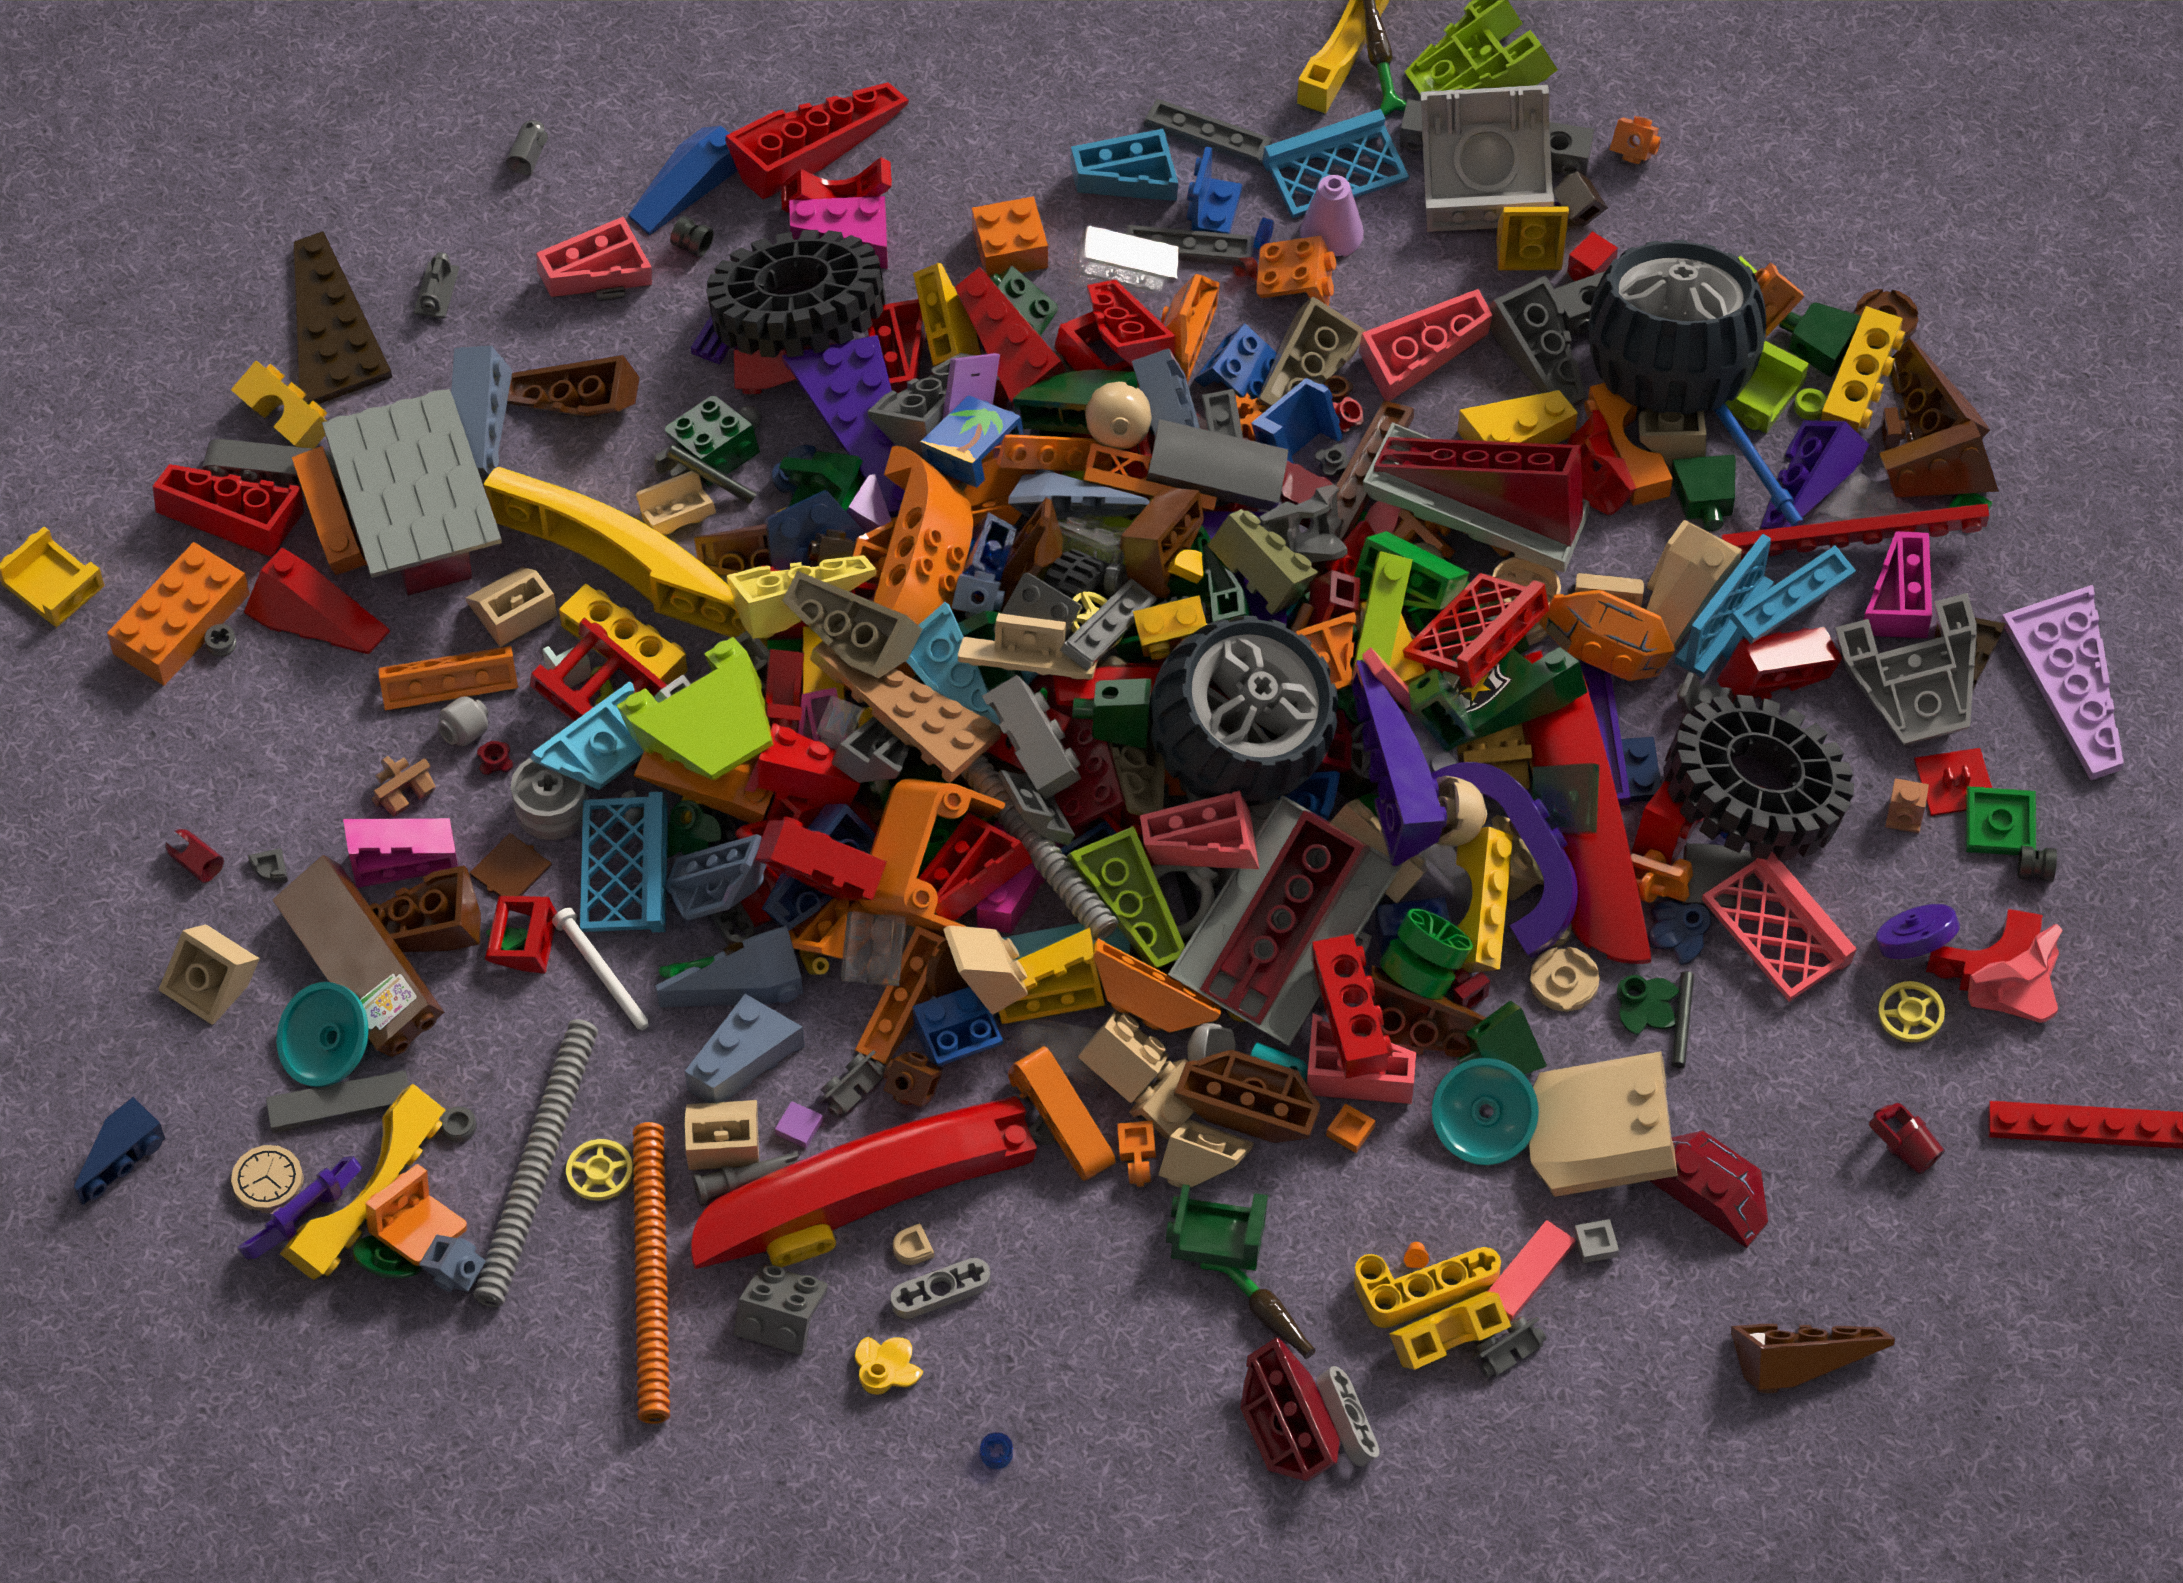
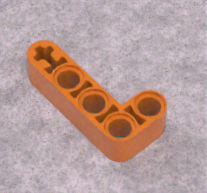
(1062, 1111)

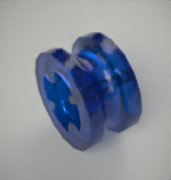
(996, 1462)

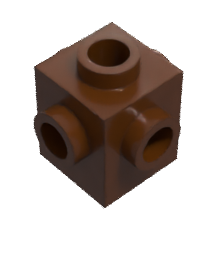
(912, 1078)

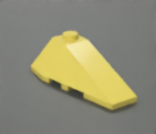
(760, 592)

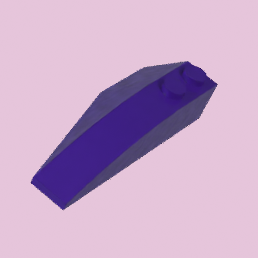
(1407, 793)

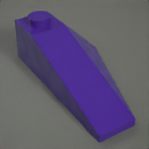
(1820, 460)

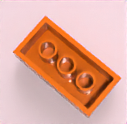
(176, 613)

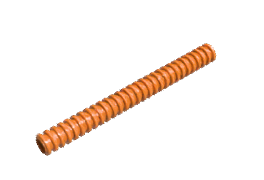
(651, 1273)

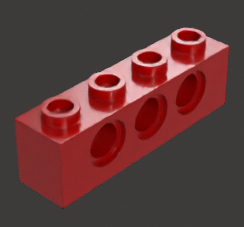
(1357, 1054)

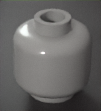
(463, 721)

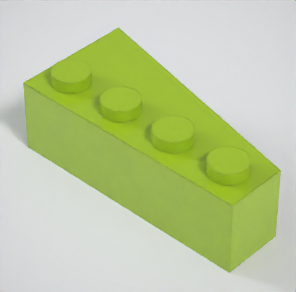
(1128, 888)

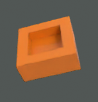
(1350, 1128)

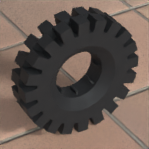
(843, 302)
(1767, 819)

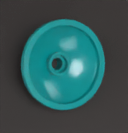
(309, 1031)
(1458, 1114)

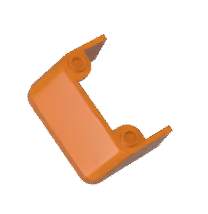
(903, 841)

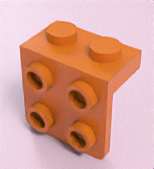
(1296, 268)
(409, 1217)

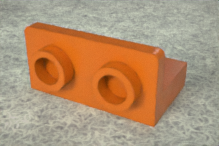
(1778, 294)

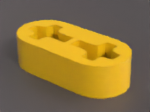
(801, 1245)

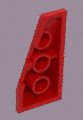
(1126, 323)
(757, 373)
(304, 602)

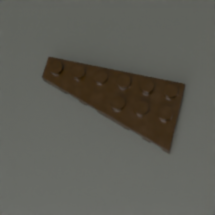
(332, 332)

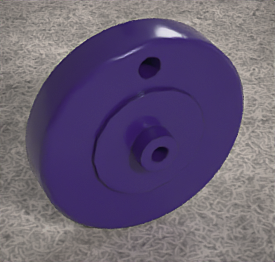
(1917, 931)

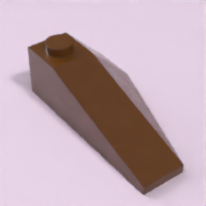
(433, 914)
(1421, 1021)

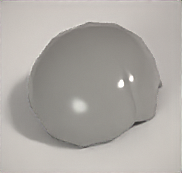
(1209, 1040)

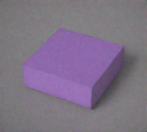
(799, 1124)

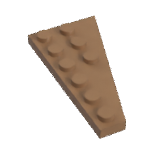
(916, 714)

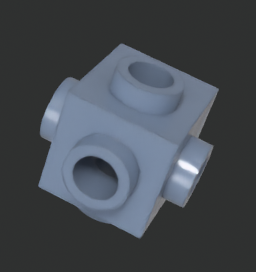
(965, 594)
(452, 1263)

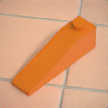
(328, 511)
(894, 1011)

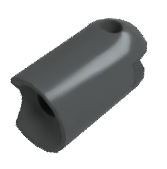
(526, 148)

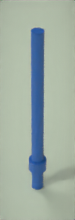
(1780, 497)

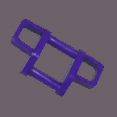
(281, 1227)

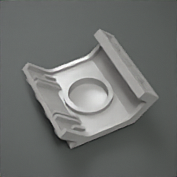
(1484, 154)

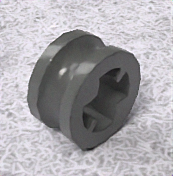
(218, 632)

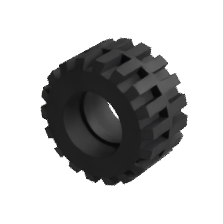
(1078, 573)

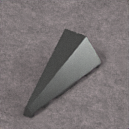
(872, 752)

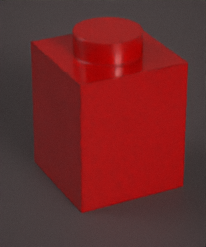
(1591, 257)

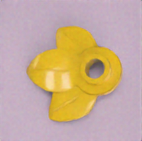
(887, 1360)

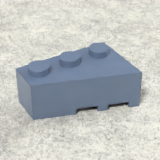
(742, 1049)

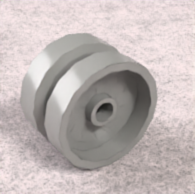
(547, 801)

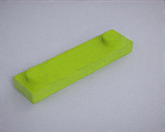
(1383, 606)

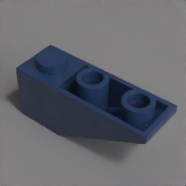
(121, 1142)

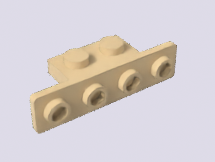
(1024, 646)

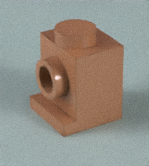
(1907, 805)

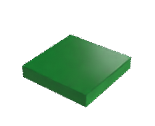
(2000, 820)

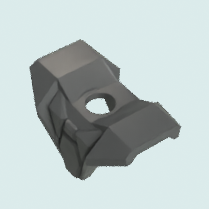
(1321, 538)

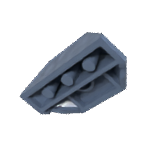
(716, 877)

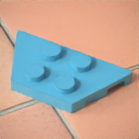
(593, 746)

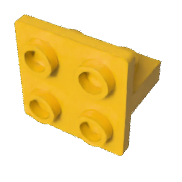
(1167, 625)

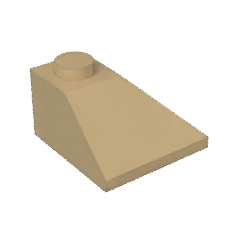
(1200, 1153)

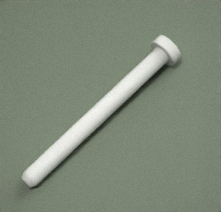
(566, 920)

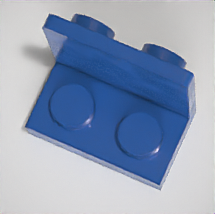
(1211, 200)
(1239, 362)

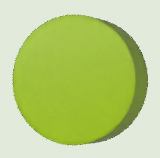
(1809, 403)

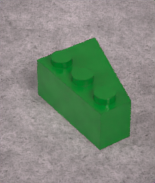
(1431, 579)

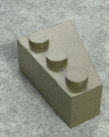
(1263, 560)

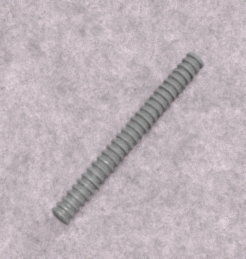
(1044, 853)
(535, 1163)

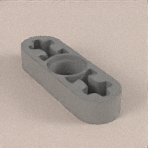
(968, 1288)
(1348, 1416)

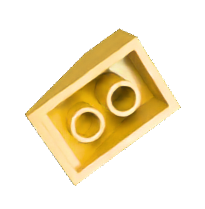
(1531, 238)

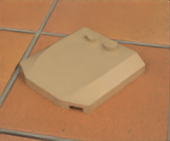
(1603, 1125)

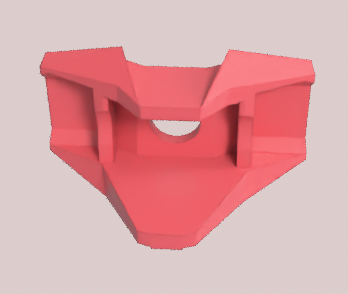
(2022, 984)

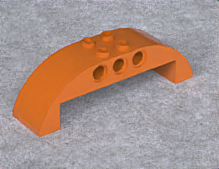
(927, 541)

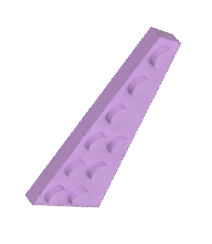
(2069, 665)

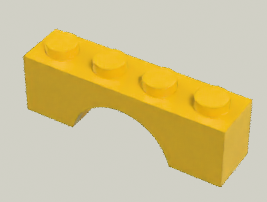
(1488, 865)

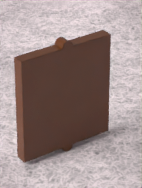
(510, 867)

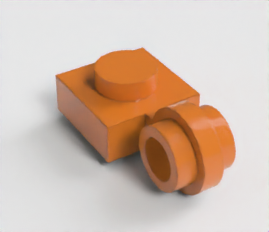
(1135, 1144)

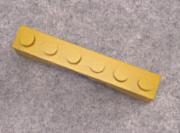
(1332, 64)
(404, 1128)

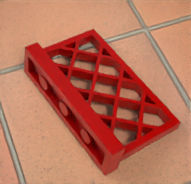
(1495, 636)

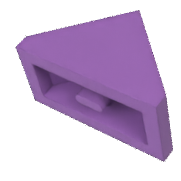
(868, 506)

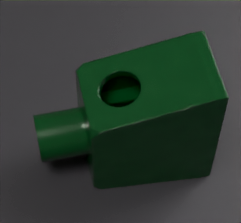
(1821, 335)
(1705, 488)
(1433, 699)
(1118, 711)
(1505, 1037)

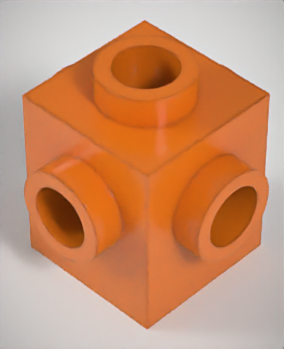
(1624, 139)

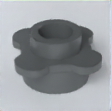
(1331, 467)

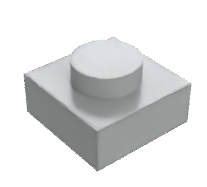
(1596, 1241)

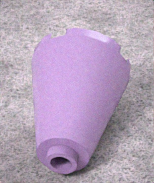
(1334, 216)

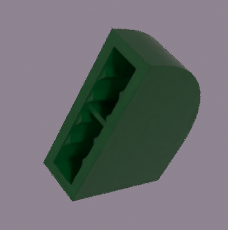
(1062, 399)

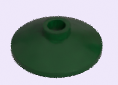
(382, 1260)

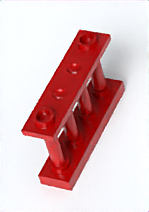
(576, 703)

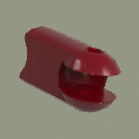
(197, 858)

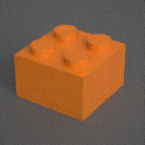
(1010, 236)

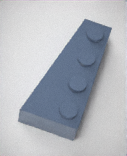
(1165, 389)
(481, 395)

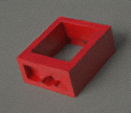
(1073, 342)

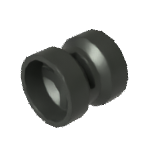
(691, 236)
(2037, 863)

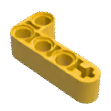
(1473, 1270)

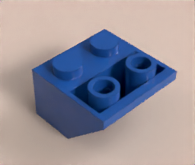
(955, 1027)

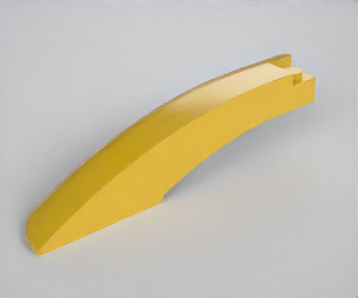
(623, 545)

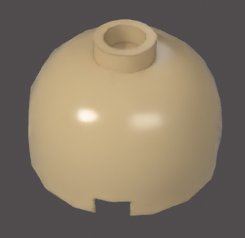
(1118, 415)
(1464, 810)

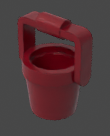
(1912, 1143)

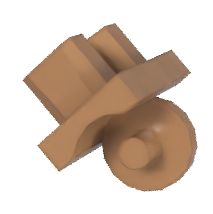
(390, 793)

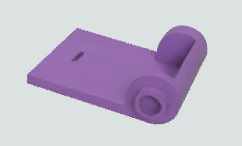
(979, 385)

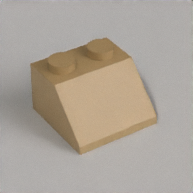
(987, 965)
(207, 972)

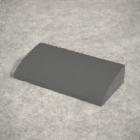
(1217, 465)

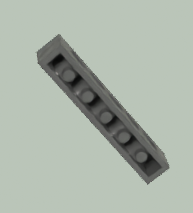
(1568, 143)

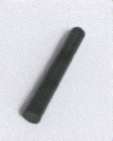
(710, 474)
(1682, 1019)

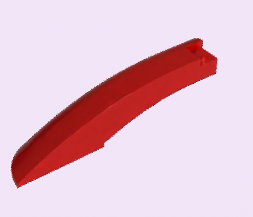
(1608, 894)
(864, 1178)

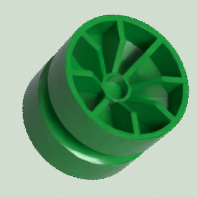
(1426, 954)

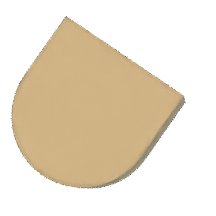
(912, 1246)

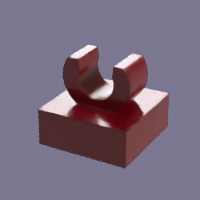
(1469, 990)

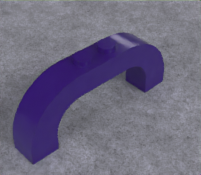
(1558, 903)

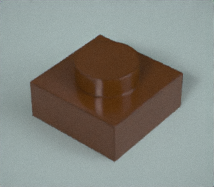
(1892, 428)

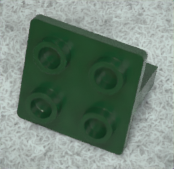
(824, 472)

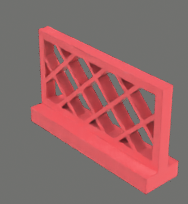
(1804, 914)

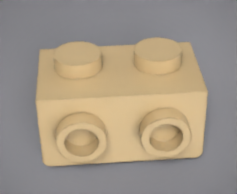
(675, 503)
(1160, 1104)

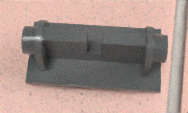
(437, 287)
(861, 1073)
(1520, 1337)

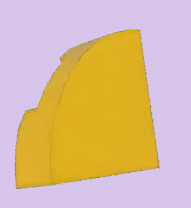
(1188, 565)

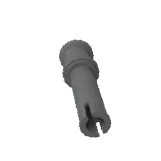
(729, 1179)

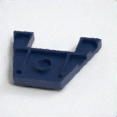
(797, 525)

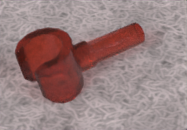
(1251, 268)

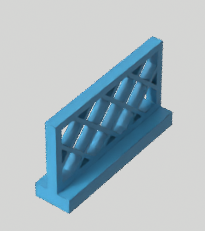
(1331, 139)
(1789, 597)
(1713, 626)
(654, 863)

